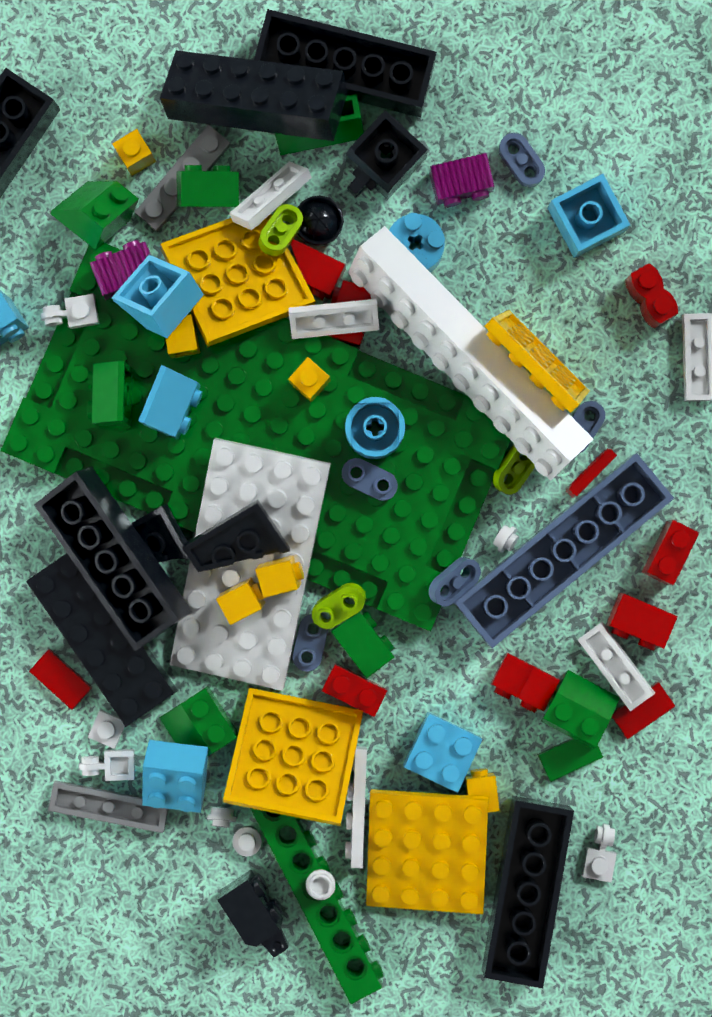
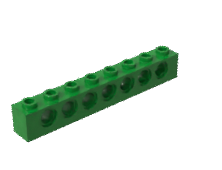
(354, 983)

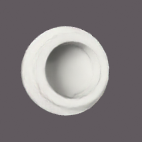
(506, 538)
(221, 817)
(247, 841)
(320, 884)

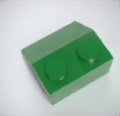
(96, 211)
(111, 394)
(581, 709)
(200, 722)

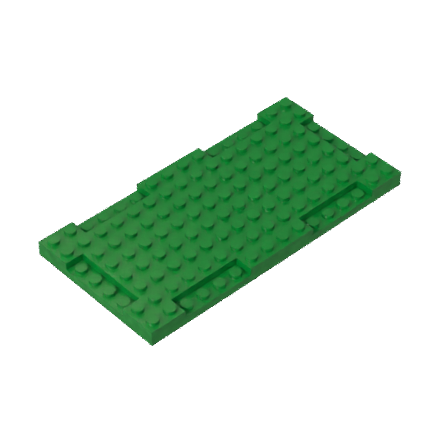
(247, 399)

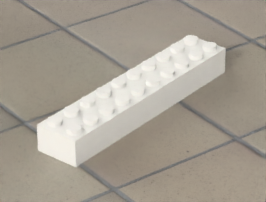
(466, 353)

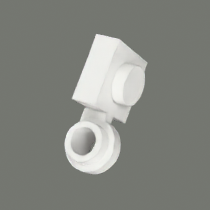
(79, 311)
(117, 764)
(600, 862)

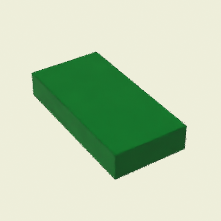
(567, 758)

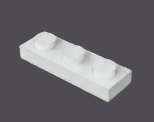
(270, 195)
(334, 318)
(697, 356)
(616, 666)

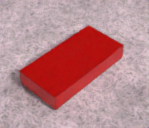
(590, 473)
(60, 679)
(647, 712)

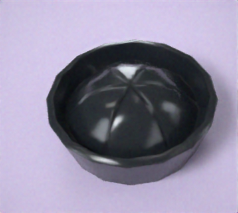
(321, 220)

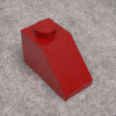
(318, 269)

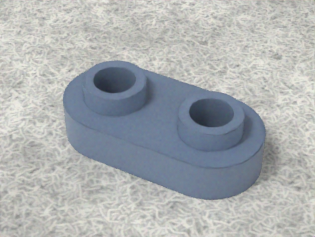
(524, 159)
(593, 426)
(370, 477)
(453, 582)
(309, 642)

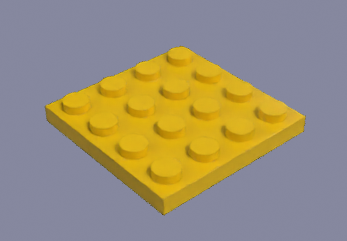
(237, 278)
(542, 364)
(293, 757)
(427, 851)

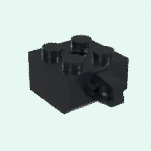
(385, 174)
(254, 913)

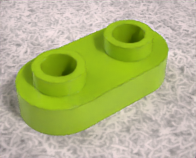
(280, 232)
(516, 468)
(337, 607)

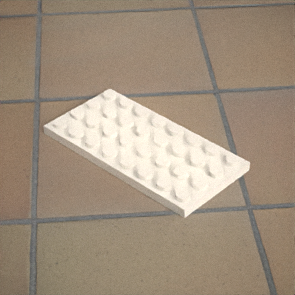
(261, 644)

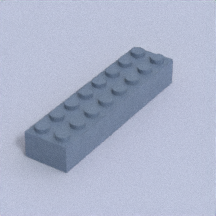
(563, 550)

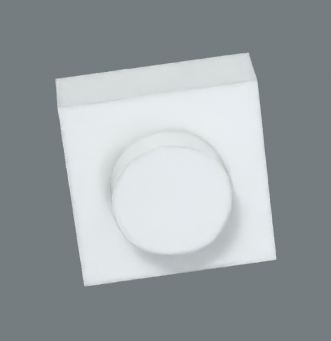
(107, 729)

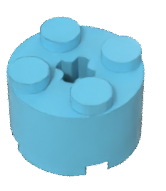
(427, 232)
(362, 416)

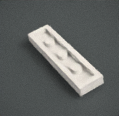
(355, 819)

